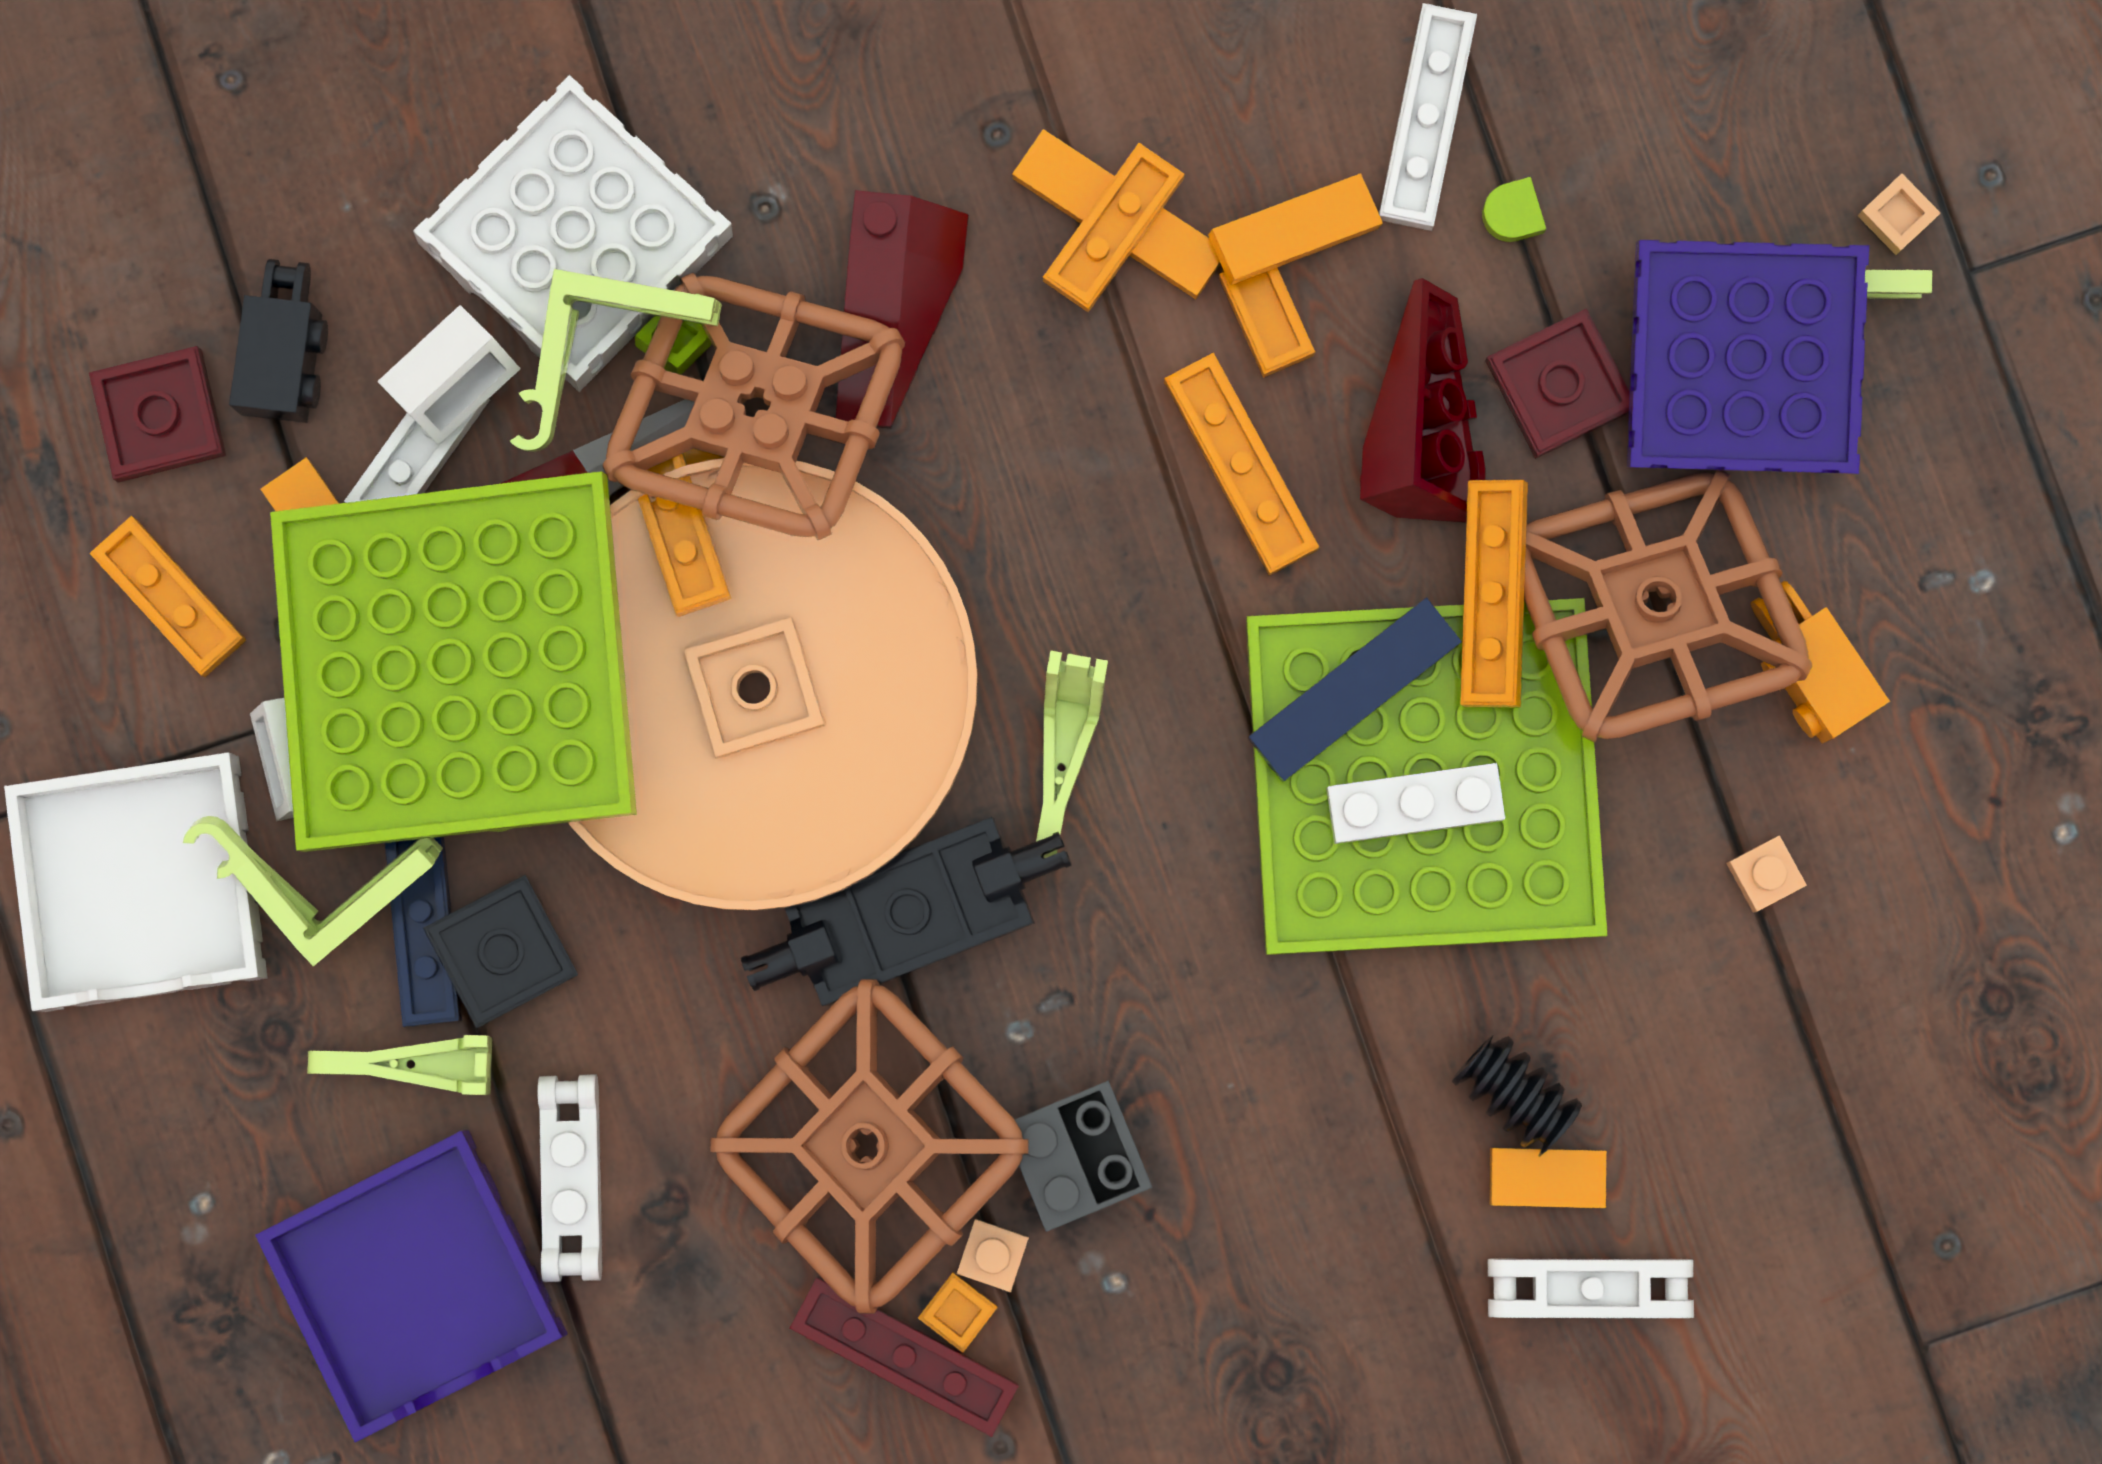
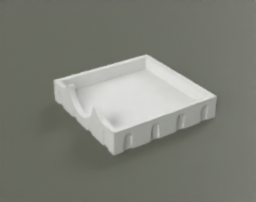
(576, 200)
(115, 893)

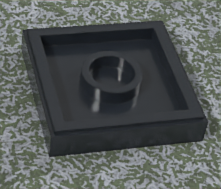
(500, 951)

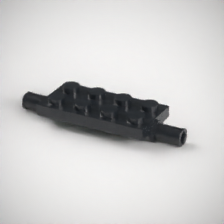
(910, 912)

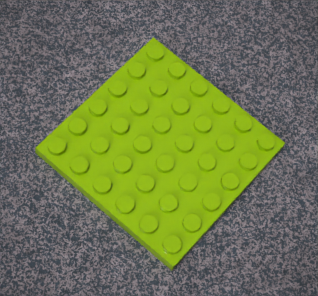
(452, 662)
(1450, 886)

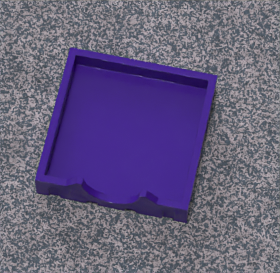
(1747, 356)
(411, 1285)

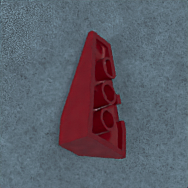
(900, 274)
(1420, 431)

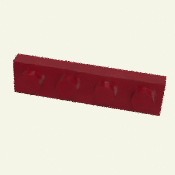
(906, 1358)

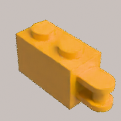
(1839, 684)

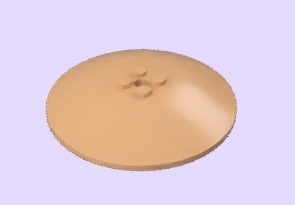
(859, 716)

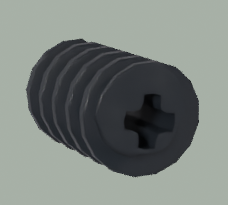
(1518, 1093)

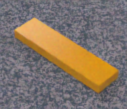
(1075, 185)
(1241, 464)
(1494, 593)

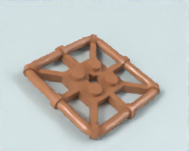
(770, 437)
(1689, 623)
(904, 1146)

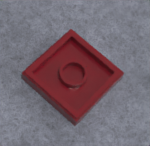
(1560, 383)
(157, 414)

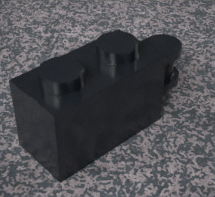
(279, 348)

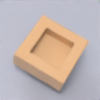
(1899, 214)
(1766, 874)
(992, 1255)

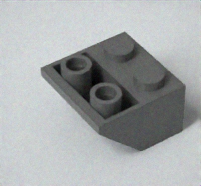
(1080, 1156)

